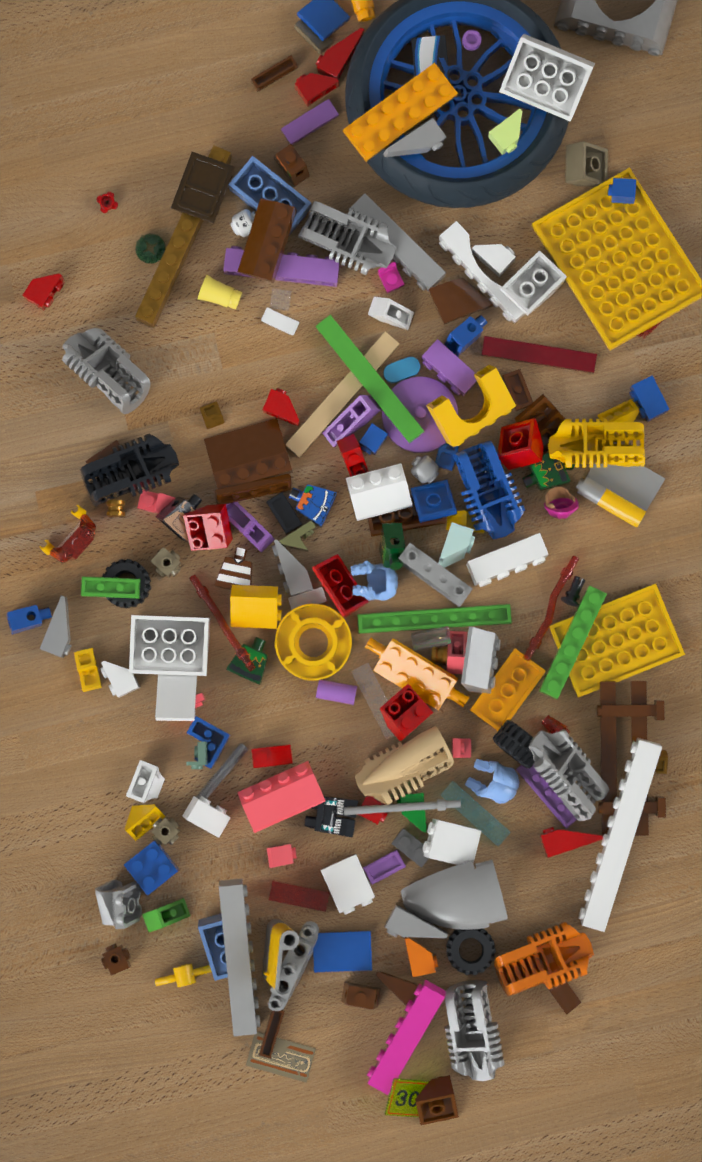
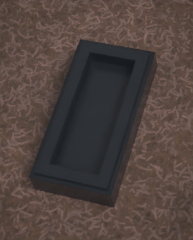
(284, 513)

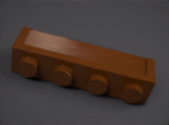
(274, 73)
(271, 1033)

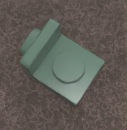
(201, 753)

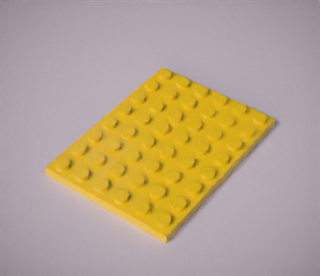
(619, 261)

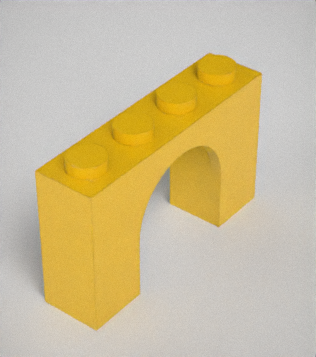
(496, 404)

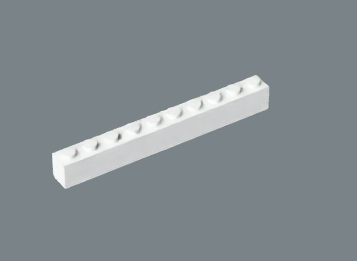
(620, 834)

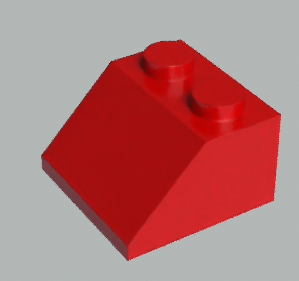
(520, 444)

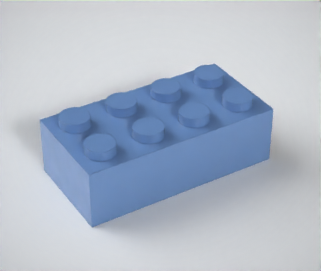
(259, 182)

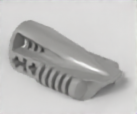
(349, 237)
(103, 365)
(561, 766)
(472, 1035)

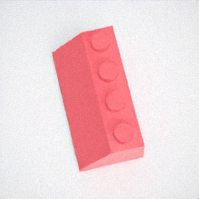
(281, 796)

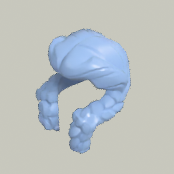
(381, 581)
(504, 782)

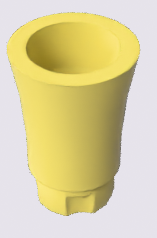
(219, 293)

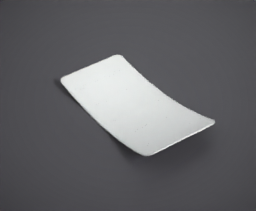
(280, 321)
(314, 596)

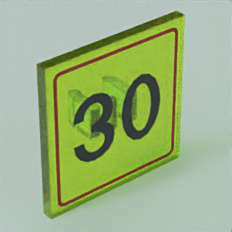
(402, 1097)

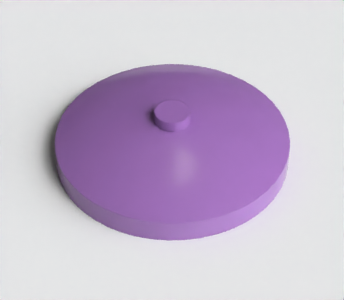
(415, 395)

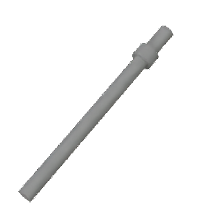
(440, 804)

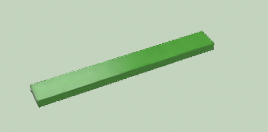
(370, 379)
(434, 618)

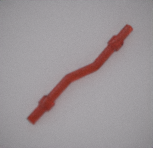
(536, 642)
(241, 652)

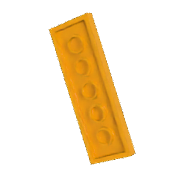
(400, 112)

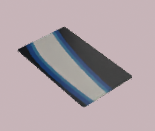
(428, 51)

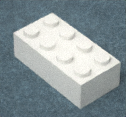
(507, 559)

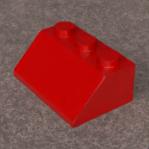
(339, 585)

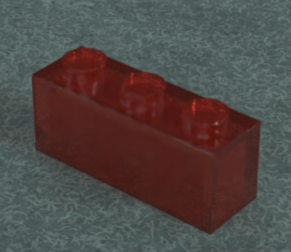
(299, 895)

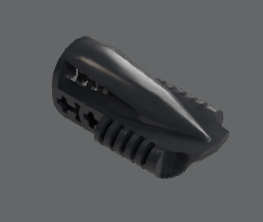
(129, 469)

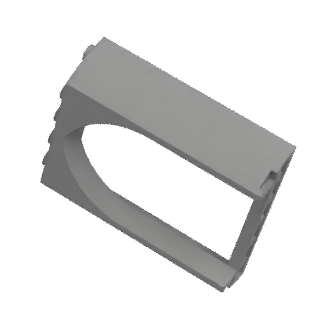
(643, 32)

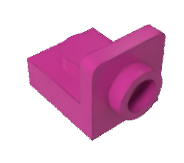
(390, 277)

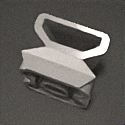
(119, 903)

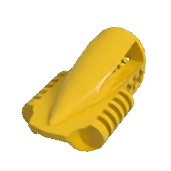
(593, 443)

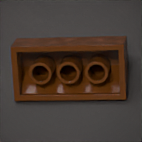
(267, 240)

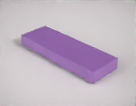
(309, 122)

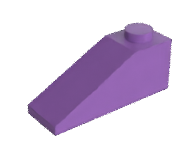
(352, 419)

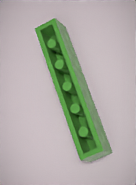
(572, 642)

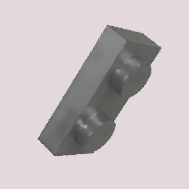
(410, 847)

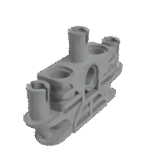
(294, 966)

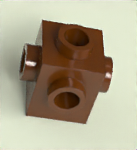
(116, 966)

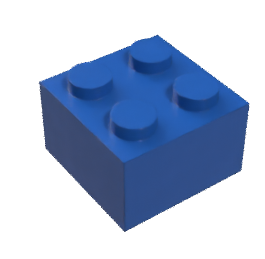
(151, 867)

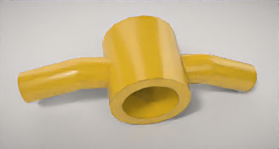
(183, 975)

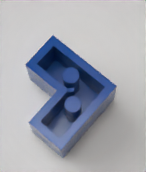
(215, 739)

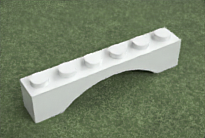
(457, 242)

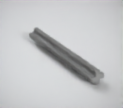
(235, 757)

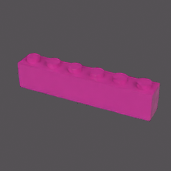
(406, 1037)

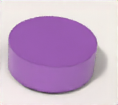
(471, 40)

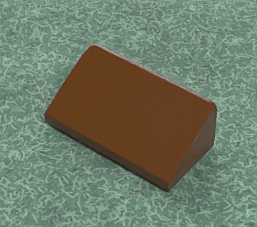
(565, 997)

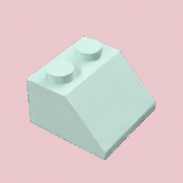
(457, 544)

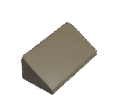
(319, 45)

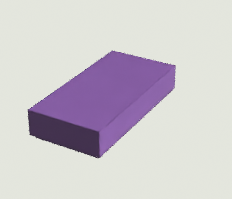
(384, 867)

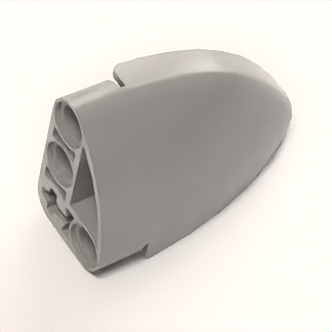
(458, 897)

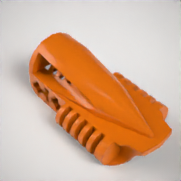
(545, 960)

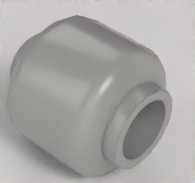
(424, 469)

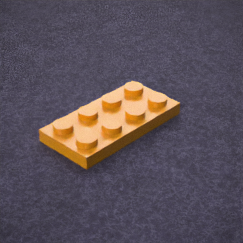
(512, 687)

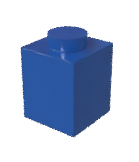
(622, 190)
(373, 439)

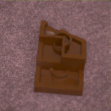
(458, 299)
(546, 415)

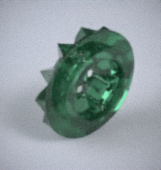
(148, 257)

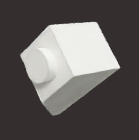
(495, 257)
(390, 312)

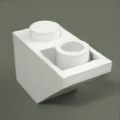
(121, 680)

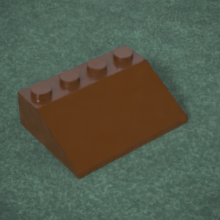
(248, 454)

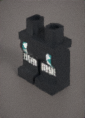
(327, 819)

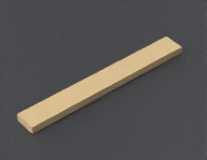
(339, 398)

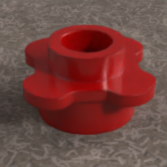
(109, 196)

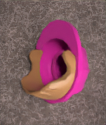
(560, 503)

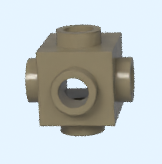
(164, 556)
(172, 827)

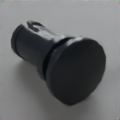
(574, 591)

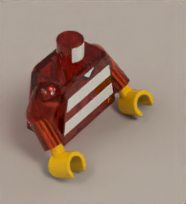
(75, 541)

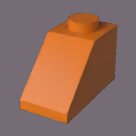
(420, 958)

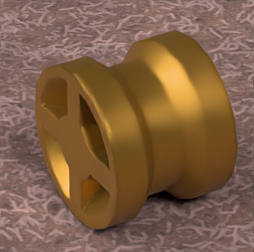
(115, 508)
(439, 655)

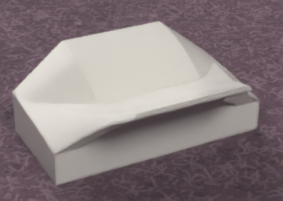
(145, 783)

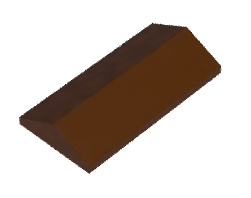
(406, 516)

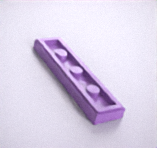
(547, 795)

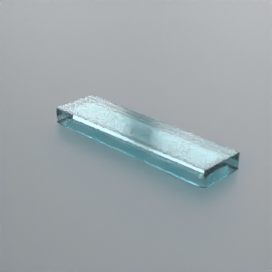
(476, 814)

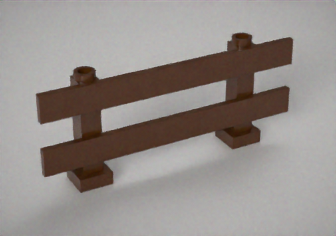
(638, 711)

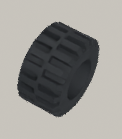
(138, 571)
(515, 743)
(463, 965)

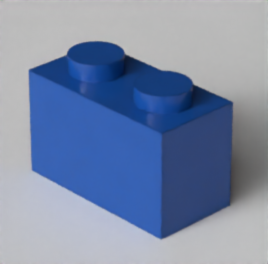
(649, 399)

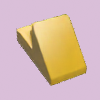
(464, 519)

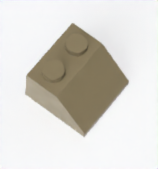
(586, 164)

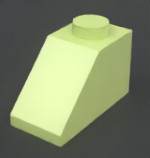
(506, 134)

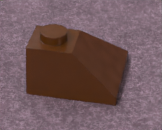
(436, 1101)

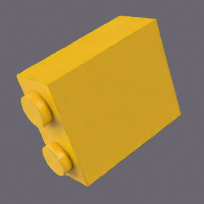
(255, 606)

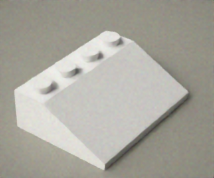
(546, 77)
(169, 645)

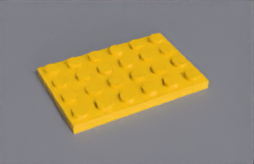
(623, 641)

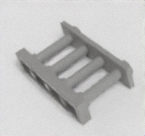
(435, 575)

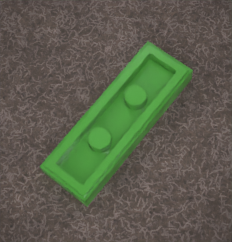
(110, 587)

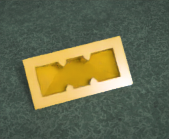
(621, 413)
(141, 819)

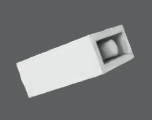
(451, 842)
(348, 884)

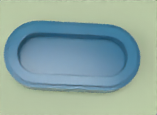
(401, 370)

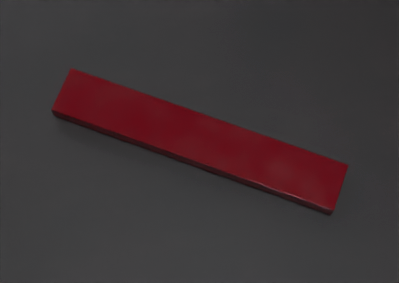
(539, 354)

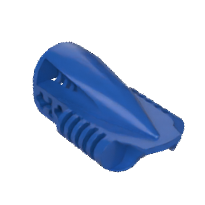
(488, 490)

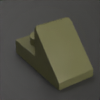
(294, 539)

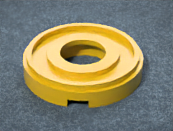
(302, 619)

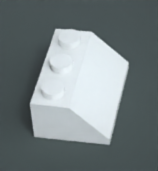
(379, 492)

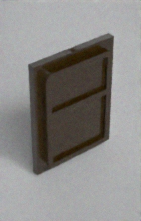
(202, 187)

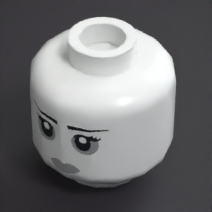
(242, 222)

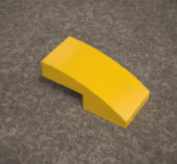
(88, 670)

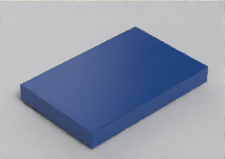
(343, 951)

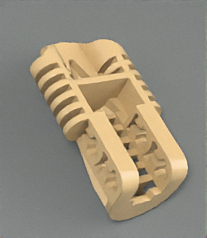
(401, 767)

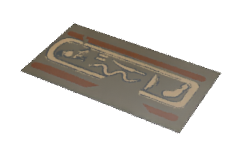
(287, 1058)

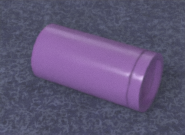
(336, 692)

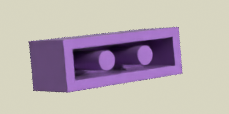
(449, 368)

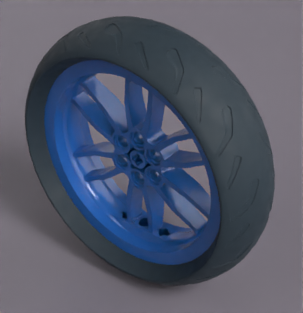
(413, 173)

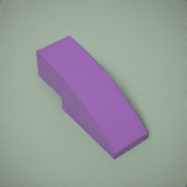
(249, 526)

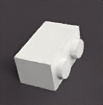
(206, 816)

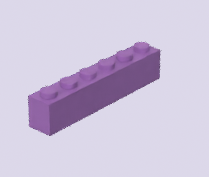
(291, 268)

